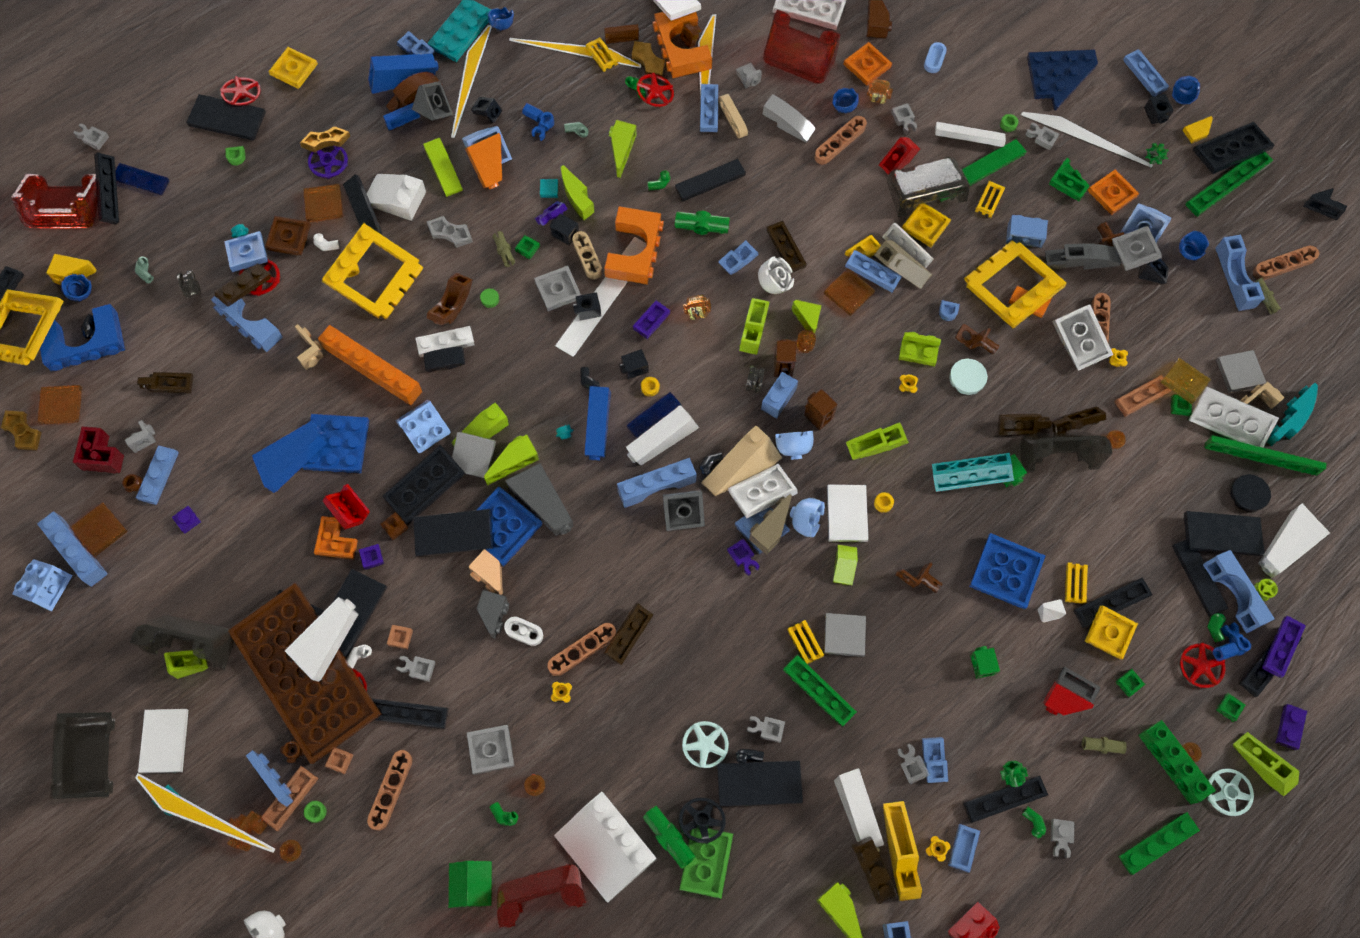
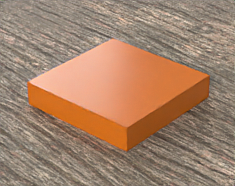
(867, 63)
(1113, 192)

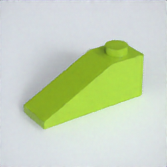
(622, 140)
(487, 423)
(514, 457)
(1267, 764)
(841, 910)

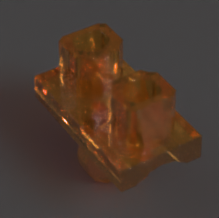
(247, 824)

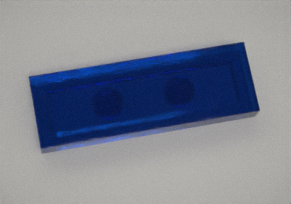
(141, 179)
(653, 415)

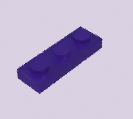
(1283, 646)

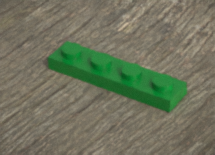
(819, 691)
(1158, 843)

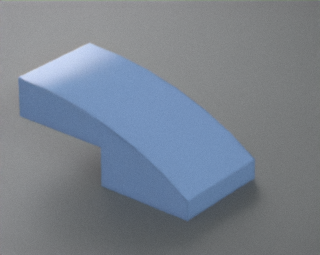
(412, 45)
(738, 258)
(935, 759)

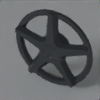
(702, 820)

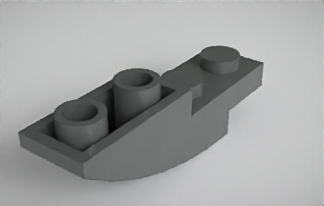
(1085, 255)

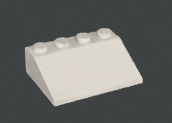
(605, 847)

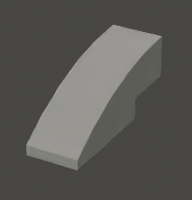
(788, 118)

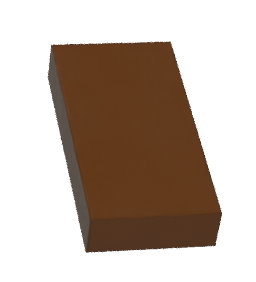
(621, 33)

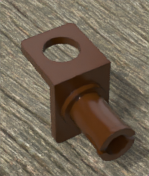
(1107, 234)
(977, 339)
(923, 577)

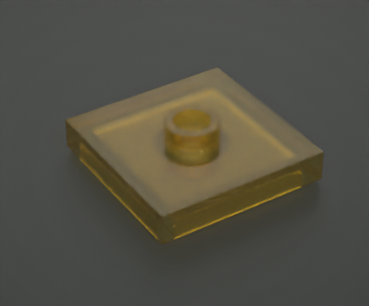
(1185, 381)

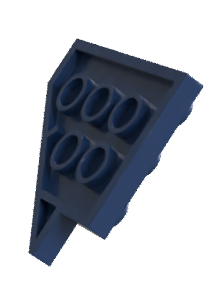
(1059, 73)

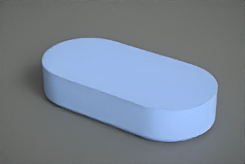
(935, 57)

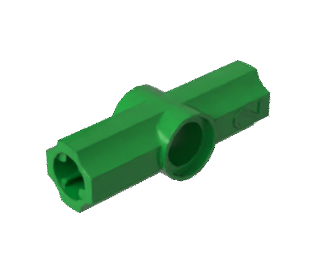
(702, 222)
(669, 837)

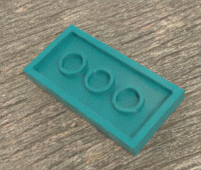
(460, 29)

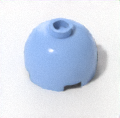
(794, 443)
(807, 515)

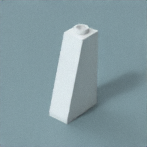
(662, 436)
(1294, 539)
(322, 639)
(858, 807)

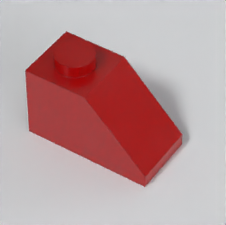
(899, 155)
(1065, 701)

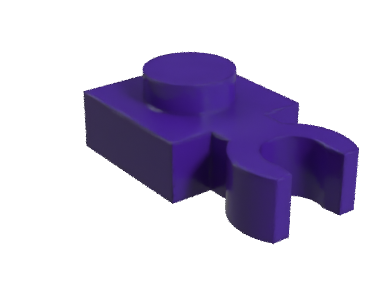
(551, 213)
(741, 555)

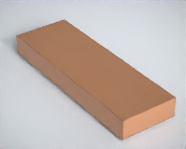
(1142, 396)
(299, 785)

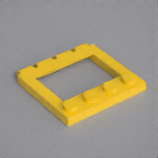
(350, 257)
(1028, 302)
(28, 303)

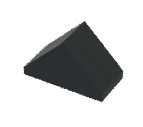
(1154, 271)

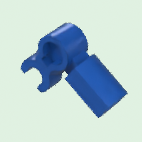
(545, 120)
(1237, 643)

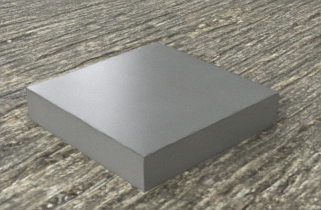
(1136, 248)
(557, 288)
(1240, 371)
(473, 453)
(845, 635)
(490, 749)

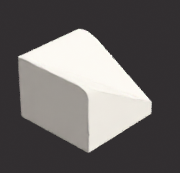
(1051, 611)

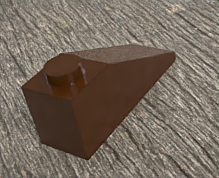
(878, 19)

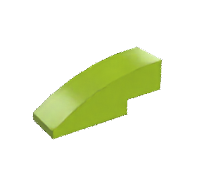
(442, 167)
(577, 194)
(754, 326)
(877, 441)

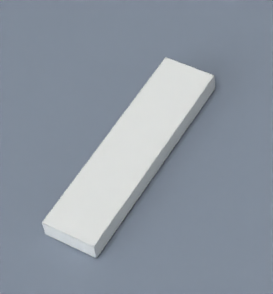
(970, 134)

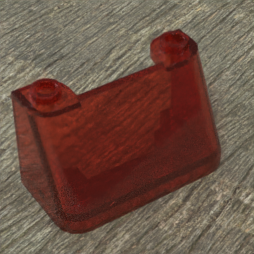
(799, 51)
(56, 205)
(564, 879)

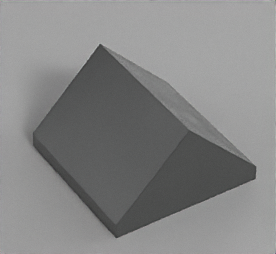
(432, 101)
(683, 510)

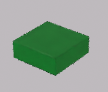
(527, 247)
(1180, 406)
(1130, 683)
(1230, 707)

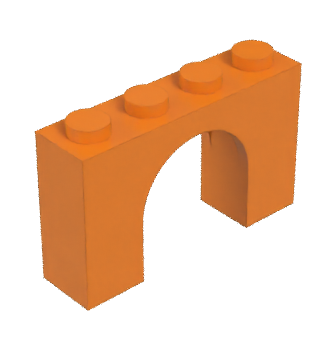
(680, 61)
(636, 267)

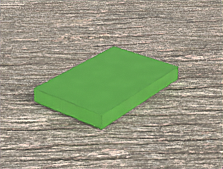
(708, 870)

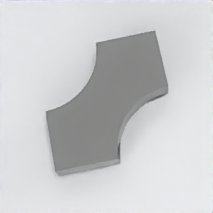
(457, 234)

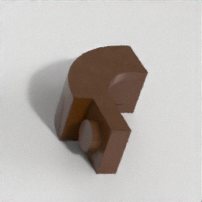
(407, 89)
(452, 300)

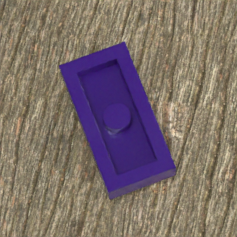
(651, 319)
(1291, 727)

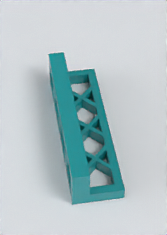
(972, 474)

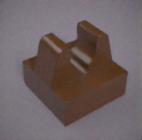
(690, 34)
(394, 526)

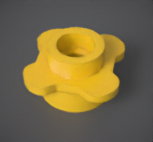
(1113, 360)
(908, 379)
(557, 687)
(944, 847)

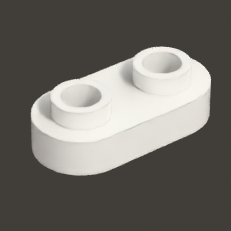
(524, 631)

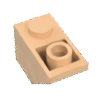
(487, 570)

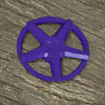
(328, 160)

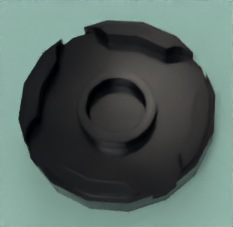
(1250, 493)

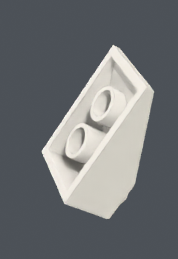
(396, 194)
(1082, 337)

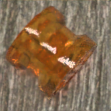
(804, 337)

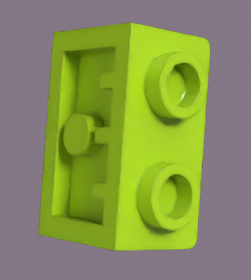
(919, 348)

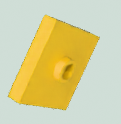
(293, 67)
(926, 224)
(1111, 632)

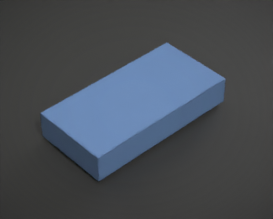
(964, 848)

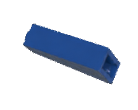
(389, 71)
(597, 422)
(288, 455)

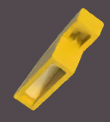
(902, 851)

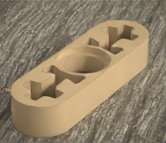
(733, 116)
(586, 262)

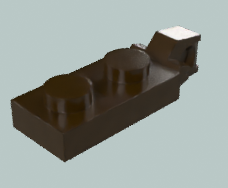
(167, 382)
(1079, 419)
(1022, 424)

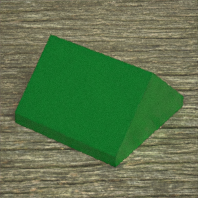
(470, 884)

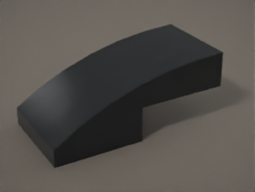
(446, 357)

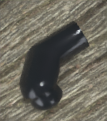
(86, 327)
(586, 380)
(708, 461)
(749, 754)

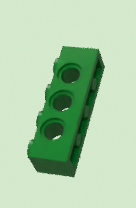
(1176, 762)

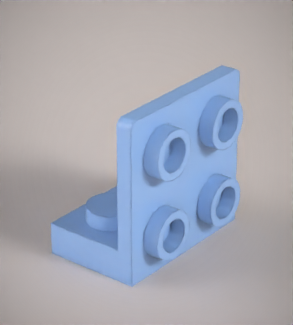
(423, 426)
(42, 584)

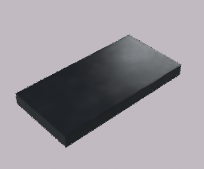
(221, 117)
(1233, 147)
(423, 484)
(453, 532)
(1223, 533)
(365, 595)
(759, 783)

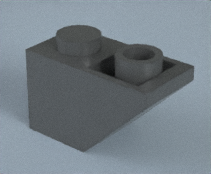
(491, 609)

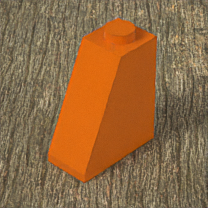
(487, 160)

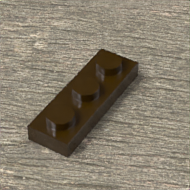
(786, 245)
(242, 285)
(628, 633)
(874, 870)

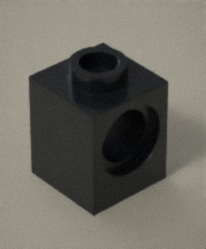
(1158, 109)
(563, 229)
(587, 313)
(634, 364)

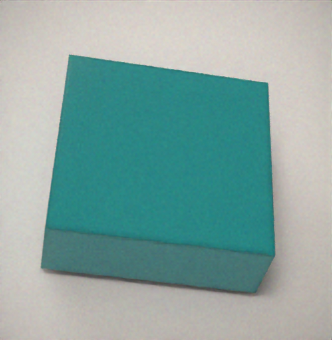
(548, 188)

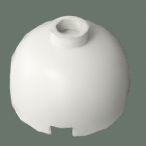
(775, 276)
(265, 925)

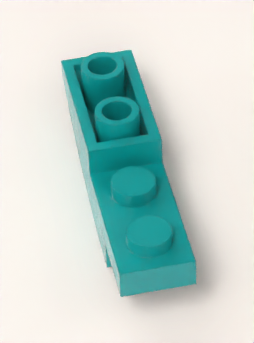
(1296, 414)

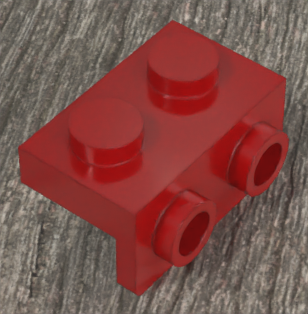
(347, 507)
(975, 924)

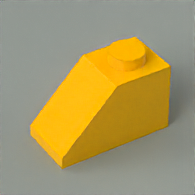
(63, 266)

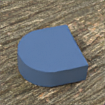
(948, 310)

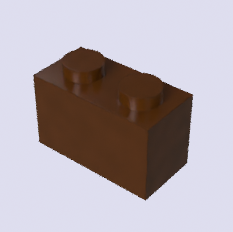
(784, 357)
(820, 409)

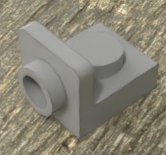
(749, 75)
(141, 439)

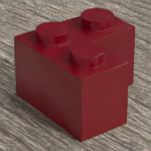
(94, 454)

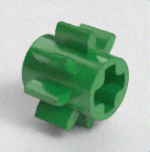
(1162, 153)
(1014, 773)

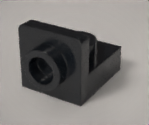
(487, 107)

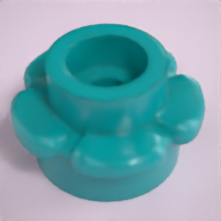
(239, 230)
(564, 432)

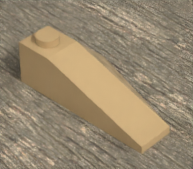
(749, 457)

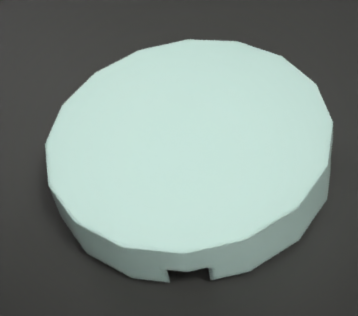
(968, 376)

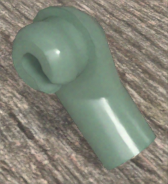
(576, 127)
(141, 269)

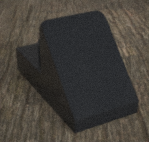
(1322, 204)

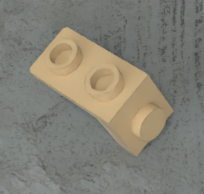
(313, 354)
(1266, 393)

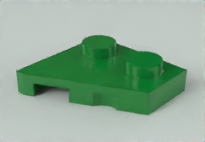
(1069, 181)

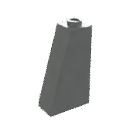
(540, 497)

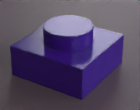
(186, 519)
(371, 556)

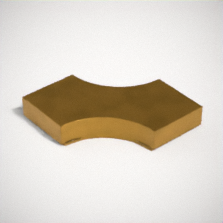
(643, 53)
(332, 137)
(25, 437)

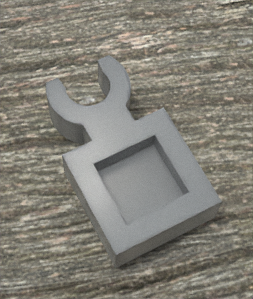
(904, 116)
(92, 137)
(1044, 137)
(419, 668)
(770, 729)
(914, 766)
(1062, 833)

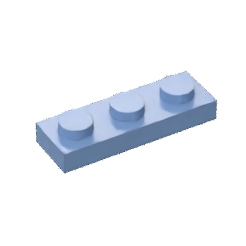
(1146, 73)
(709, 108)
(873, 271)
(157, 475)
(270, 777)

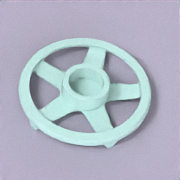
(705, 744)
(1230, 792)

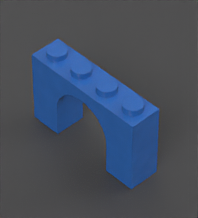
(105, 341)

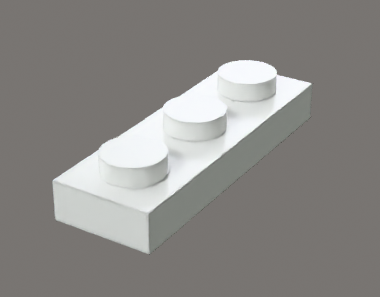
(900, 237)
(446, 339)

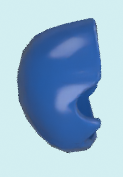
(500, 18)
(1186, 90)
(845, 100)
(1193, 245)
(76, 287)

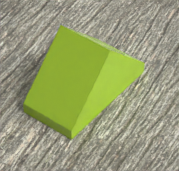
(807, 314)
(845, 565)
(183, 663)

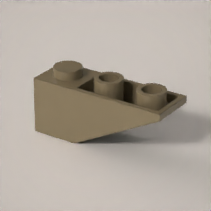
(902, 263)
(769, 531)

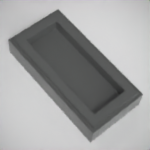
(1078, 684)

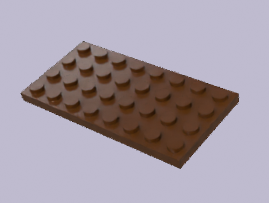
(315, 712)

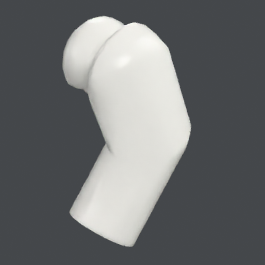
(325, 245)
(358, 653)

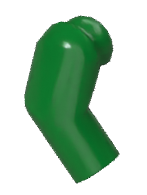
(632, 82)
(661, 183)
(1215, 625)
(503, 817)
(1037, 820)

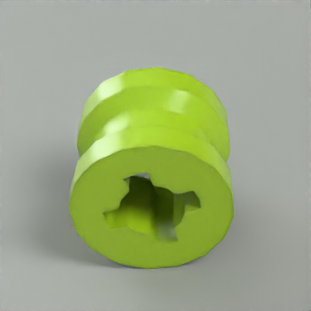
(1269, 589)

